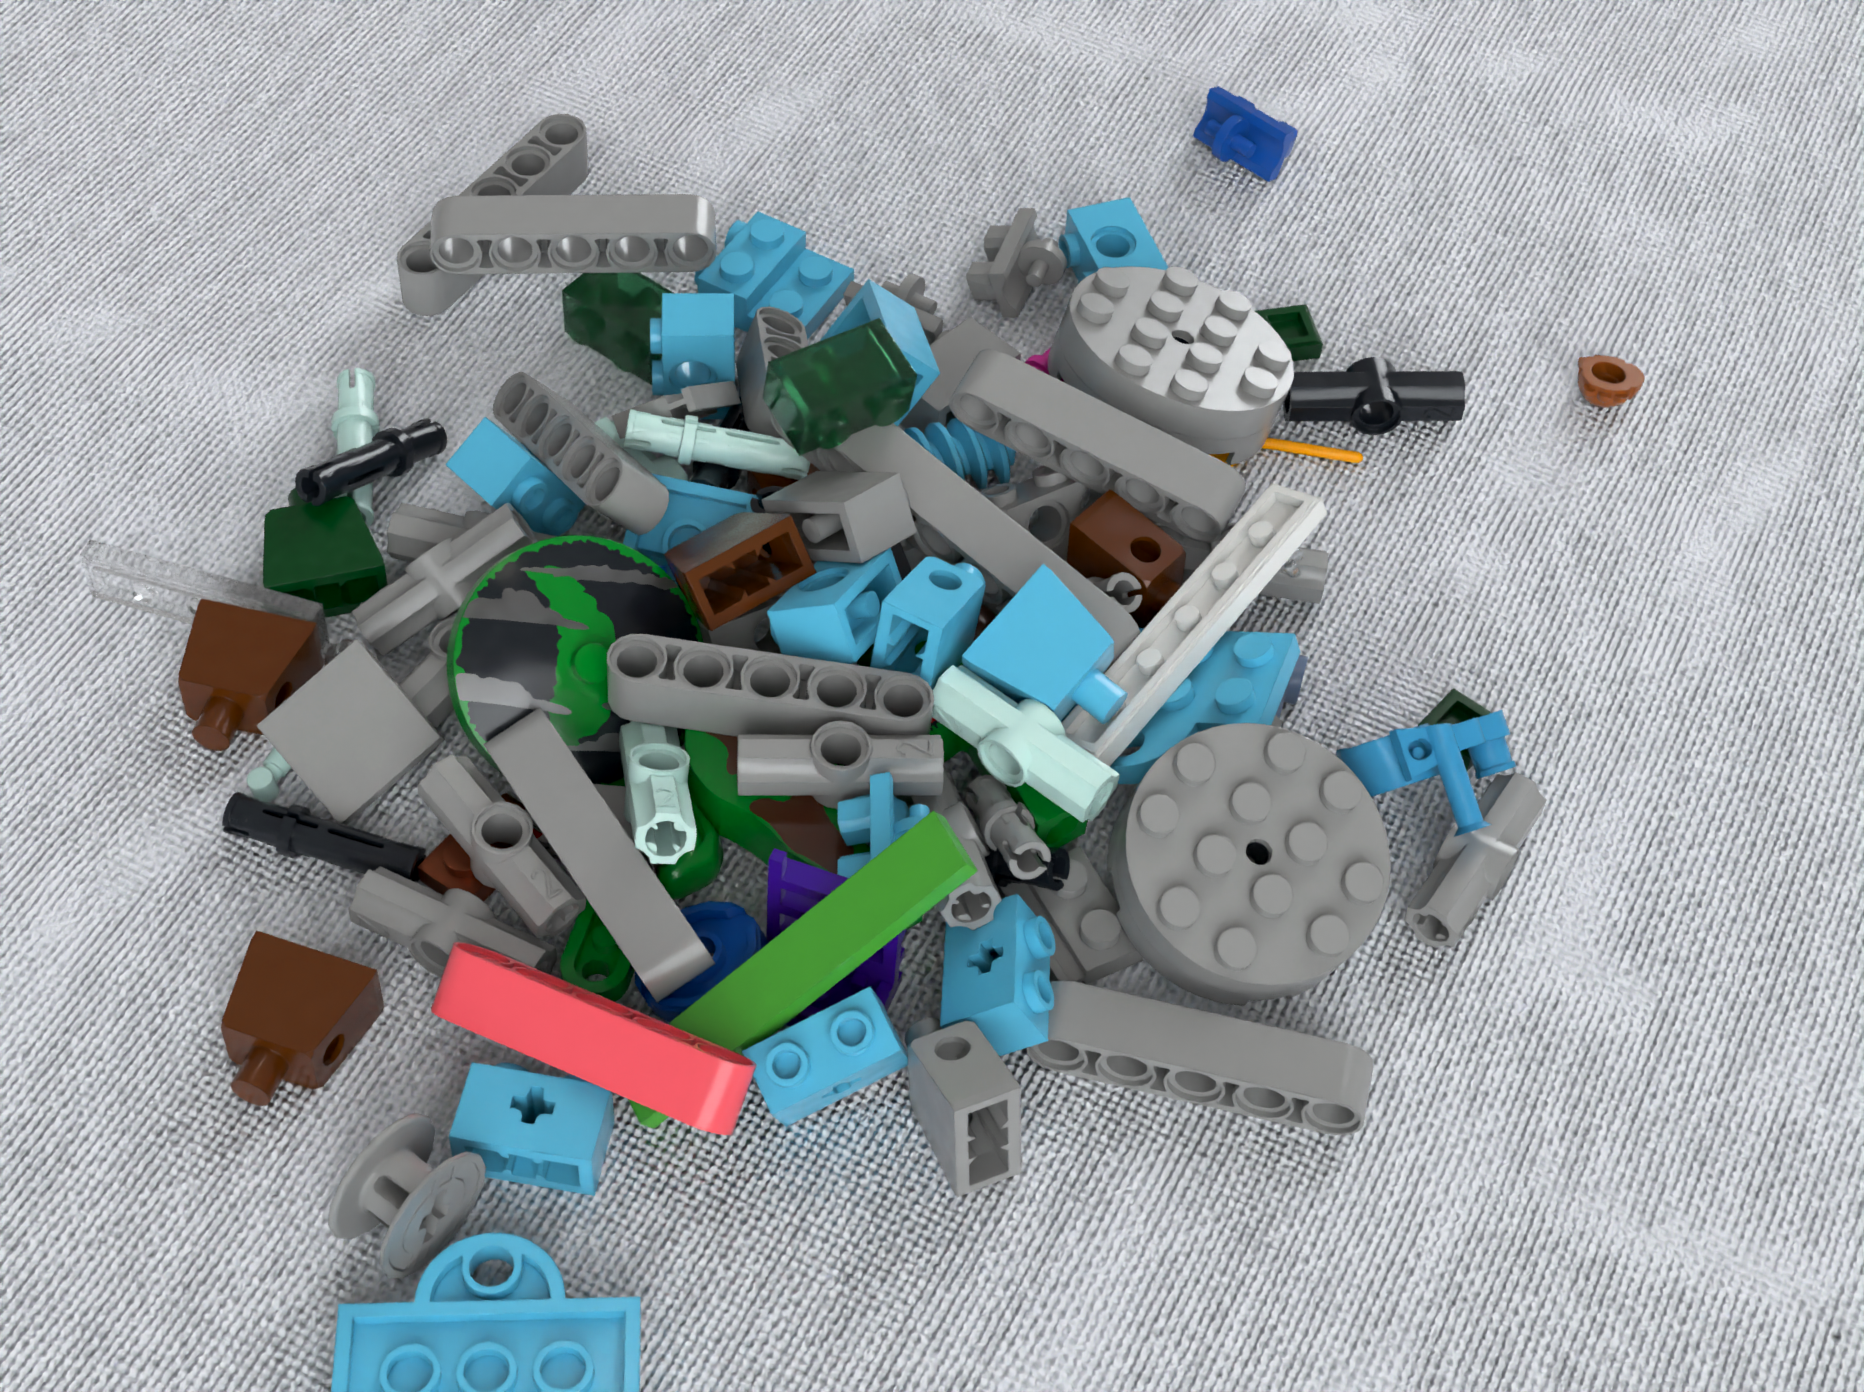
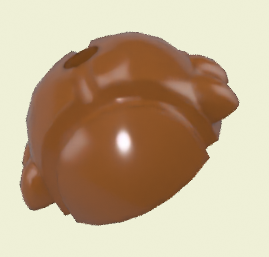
(1608, 380)

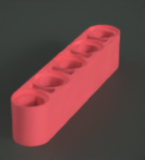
(594, 1038)

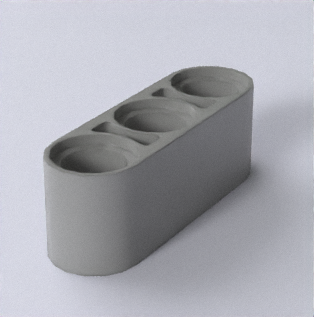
(769, 337)

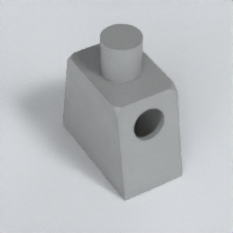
(960, 1074)

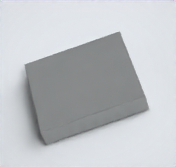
(350, 732)

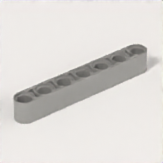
(966, 527)

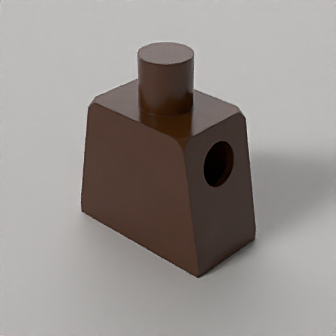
(1118, 539)
(730, 572)
(242, 668)
(295, 1016)

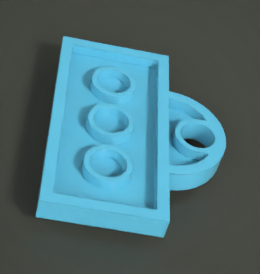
(1232, 684)
(487, 1336)

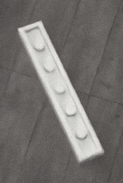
(1198, 616)

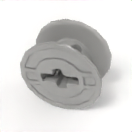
(408, 1196)

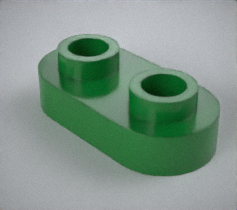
(593, 952)

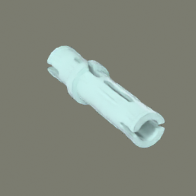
(355, 426)
(712, 444)

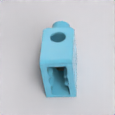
(934, 605)
(1048, 651)

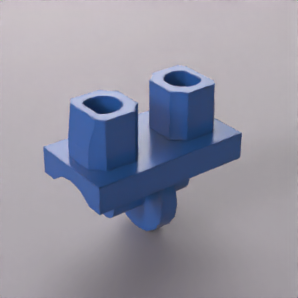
(1244, 134)

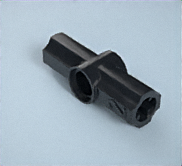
(1375, 396)

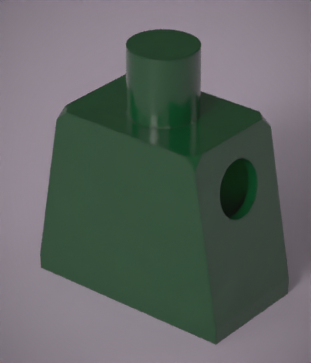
(322, 554)

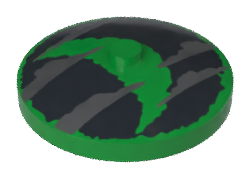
(541, 638)

